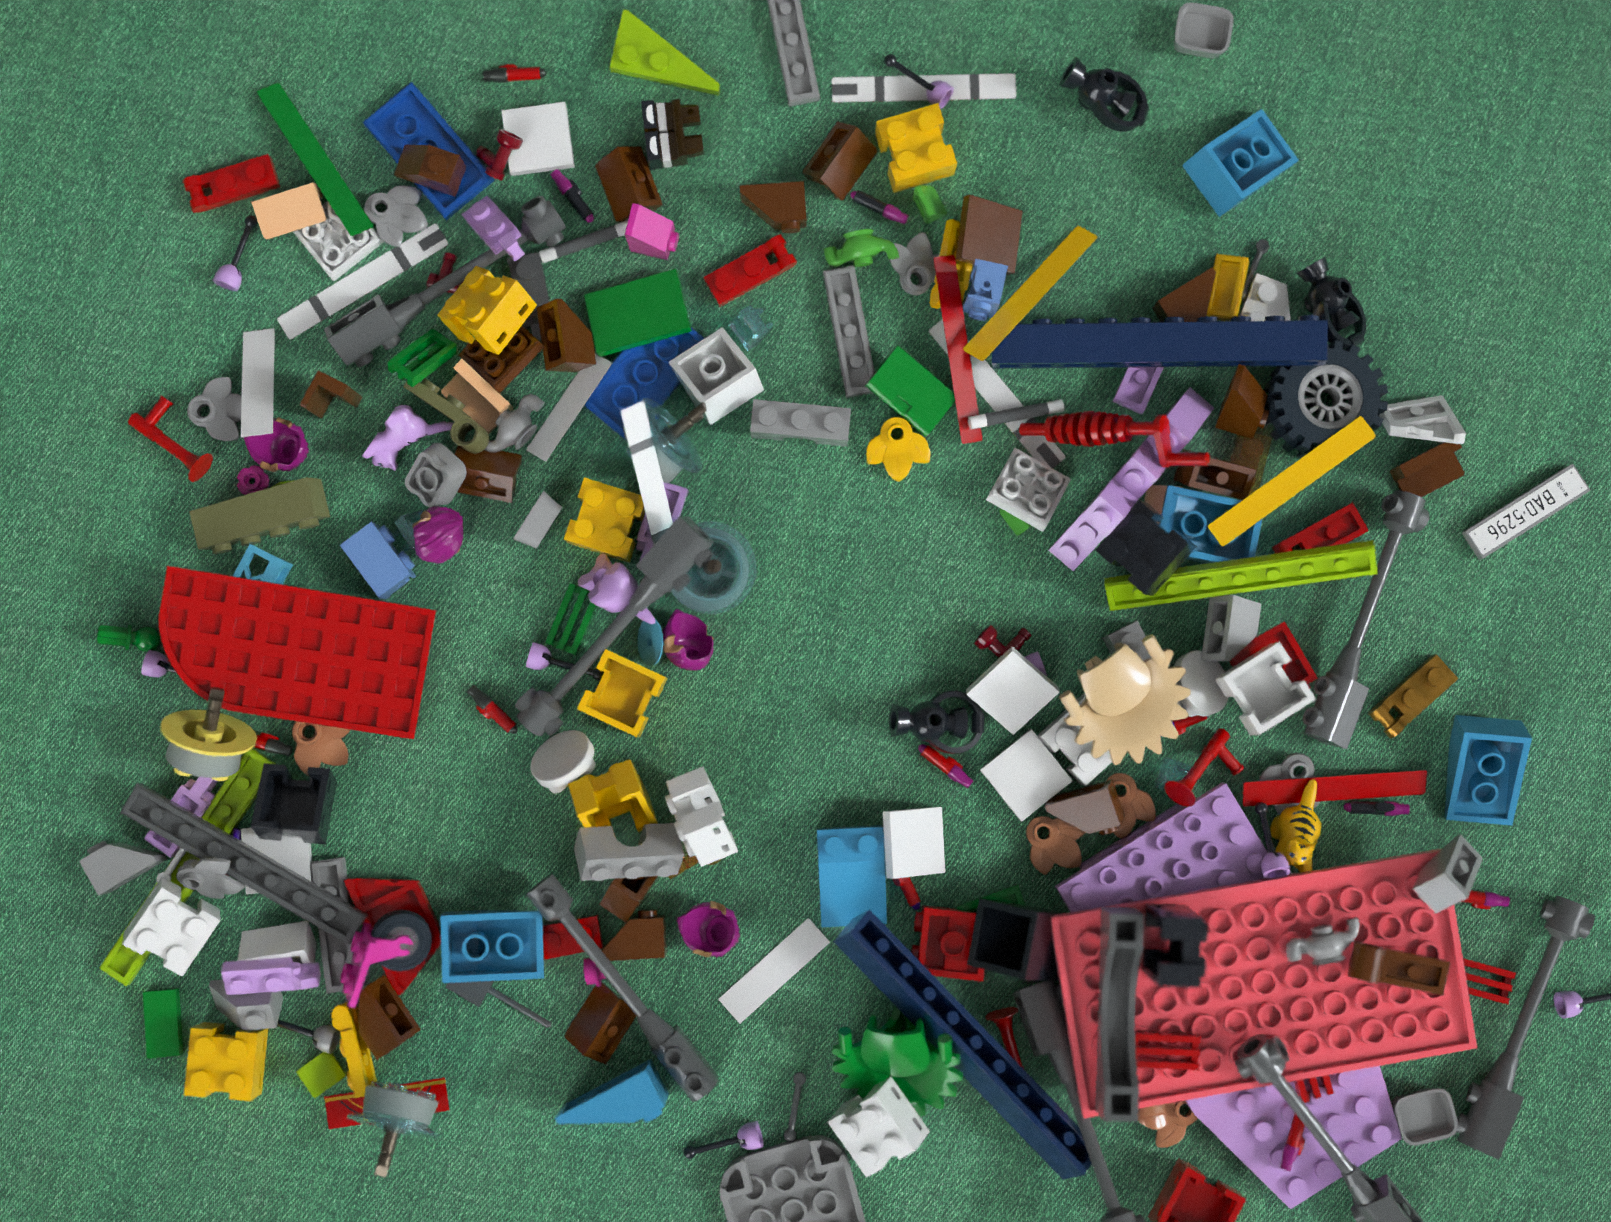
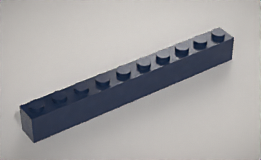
(1164, 343)
(982, 1058)

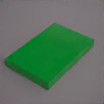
(637, 312)

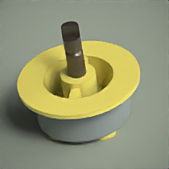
(206, 740)

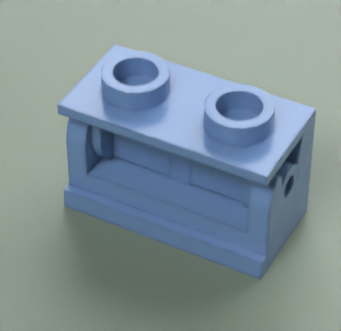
(985, 290)
(378, 559)

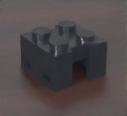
(1145, 548)
(294, 805)
(1182, 962)

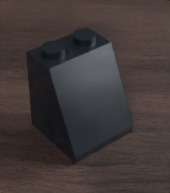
(1014, 941)

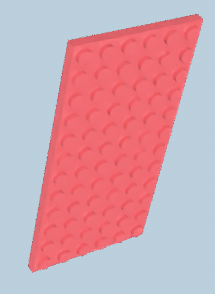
(1252, 989)

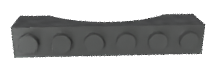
(1118, 972)

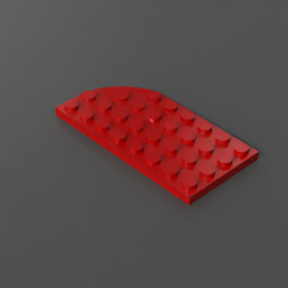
(297, 651)

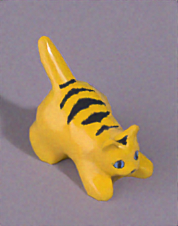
(1298, 830)

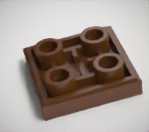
(988, 232)
(502, 368)

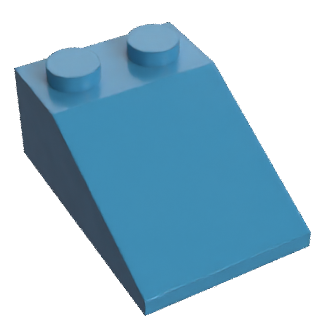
(1239, 162)
(1193, 512)
(1485, 769)
(851, 873)
(491, 945)
(623, 1099)

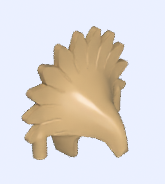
(1128, 702)

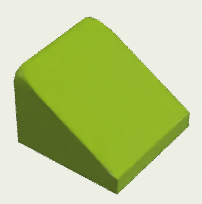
(321, 1073)

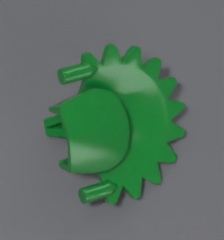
(902, 1053)

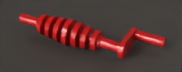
(1100, 428)

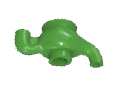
(860, 249)

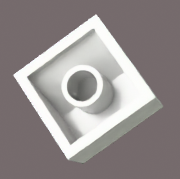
(717, 375)

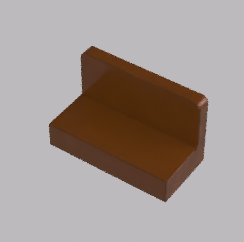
(840, 159)
(627, 181)
(323, 390)
(1429, 470)
(490, 474)
(600, 1024)

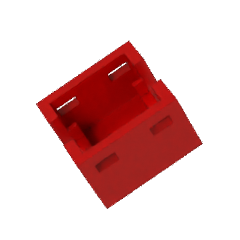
(1193, 1199)

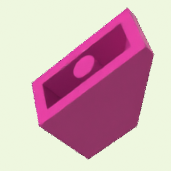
(650, 233)

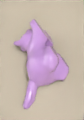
(401, 430)
(612, 587)

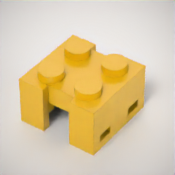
(915, 147)
(487, 309)
(605, 520)
(622, 693)
(611, 795)
(225, 1062)

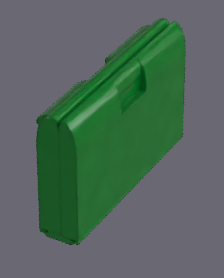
(911, 390)

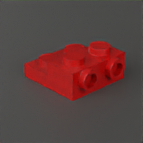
(1297, 669)
(946, 942)

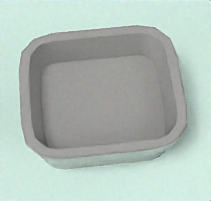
(1203, 30)
(436, 476)
(538, 521)
(1425, 1116)

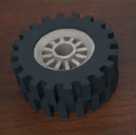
(1289, 408)

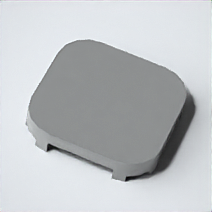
(792, 1184)

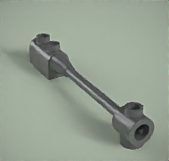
(380, 324)
(664, 569)
(1338, 692)
(1047, 1033)
(666, 1042)
(1493, 1102)
(1372, 1199)

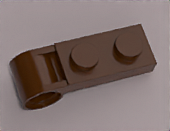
(1398, 968)

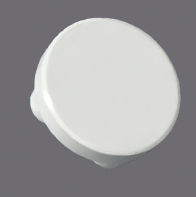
(1200, 676)
(563, 760)

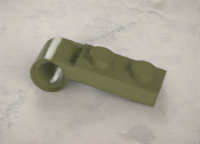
(452, 409)

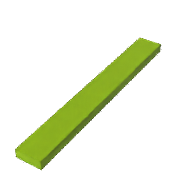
(1249, 575)
(225, 813)

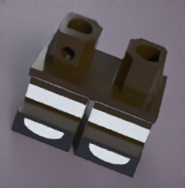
(665, 133)

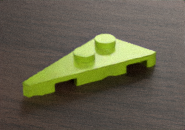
(648, 56)

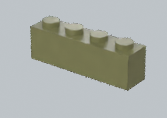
(260, 514)

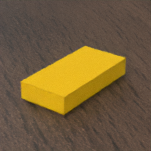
(1227, 286)

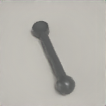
(1262, 247)
(799, 1080)

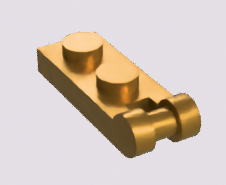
(1413, 695)

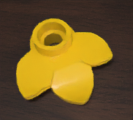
(897, 453)

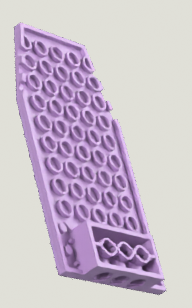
(1211, 849)

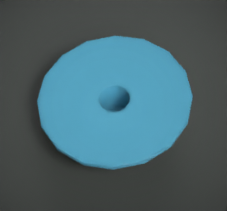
(650, 642)

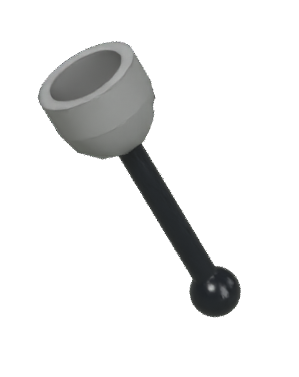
(324, 1037)

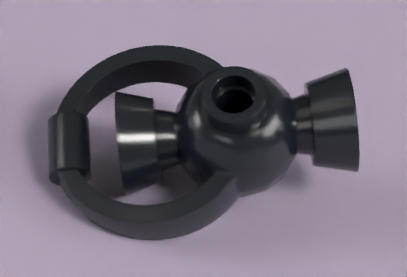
(1100, 89)
(1328, 298)
(930, 721)

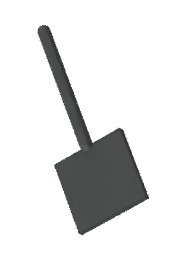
(476, 992)

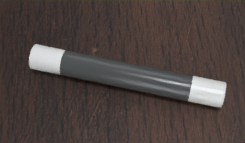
(583, 242)
(1016, 414)

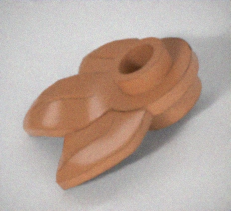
(323, 747)
(1134, 803)
(1057, 847)
(1167, 1121)

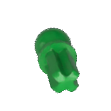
(144, 639)

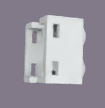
(1264, 689)
(1062, 736)
(698, 817)
(171, 927)
(879, 1128)

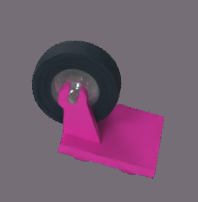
(396, 942)

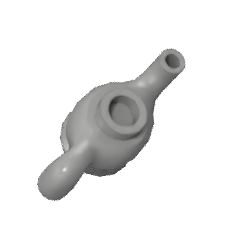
(516, 426)
(1323, 944)

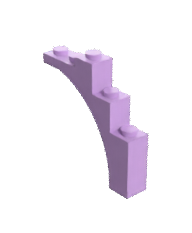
(1129, 483)

